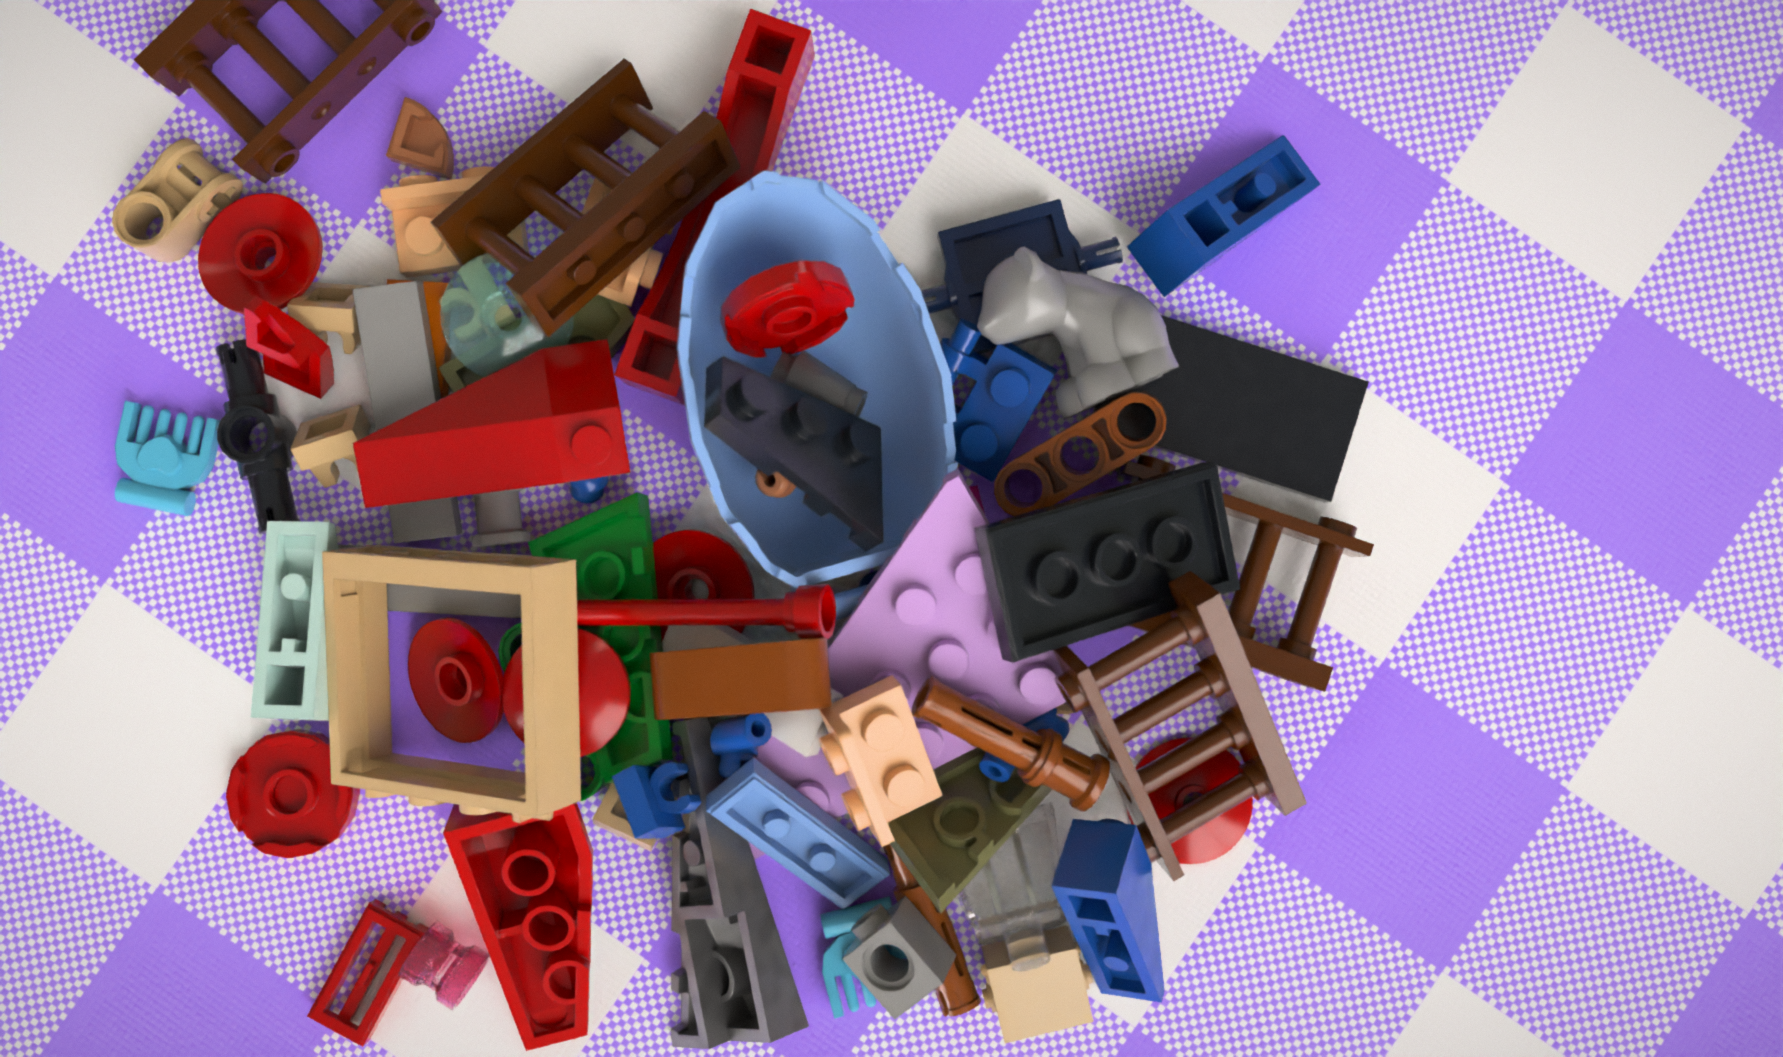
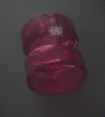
(432, 957)

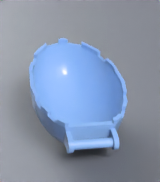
(881, 348)

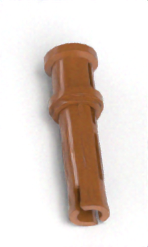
(1037, 755)

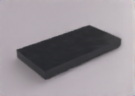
(1251, 411)
(1104, 559)

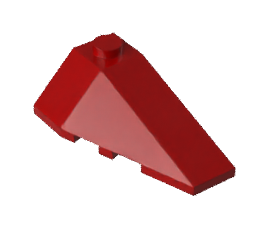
(515, 429)
(534, 913)

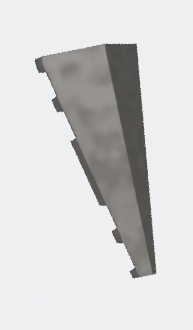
(732, 957)

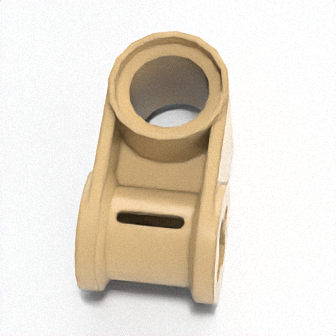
(178, 198)

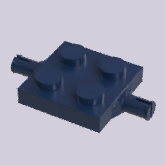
(979, 246)

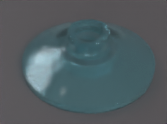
(470, 322)

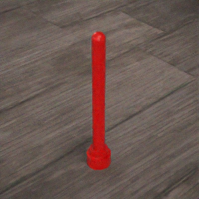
(806, 612)

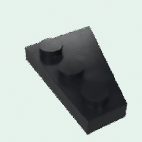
(805, 440)

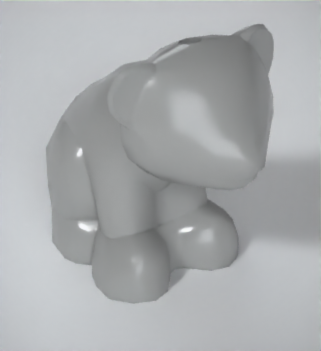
(1104, 328)

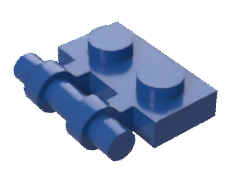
(999, 403)

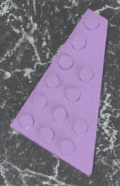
(922, 620)

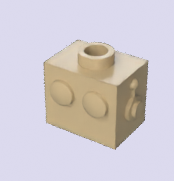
(1039, 998)

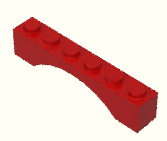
(756, 113)

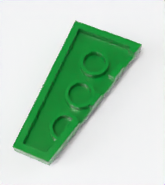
(618, 563)

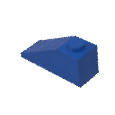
(1222, 215)
(1111, 907)

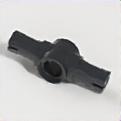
(247, 407)

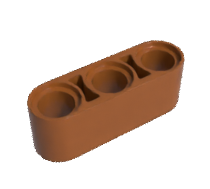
(1057, 476)
(741, 679)

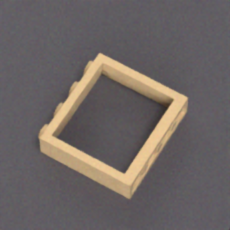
(360, 679)

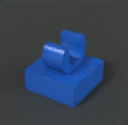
(650, 801)

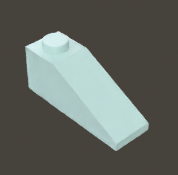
(291, 624)

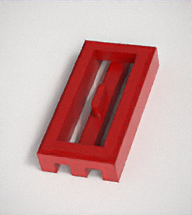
(395, 925)

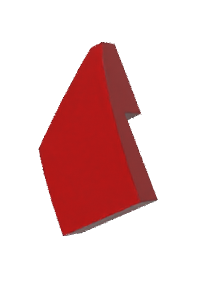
(288, 348)

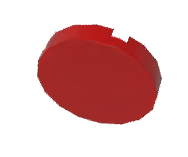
(787, 308)
(286, 796)

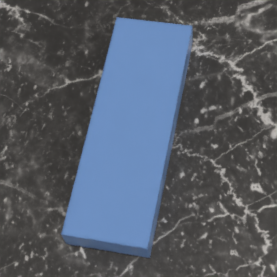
(797, 834)

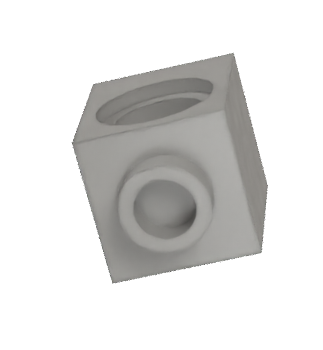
(891, 980)

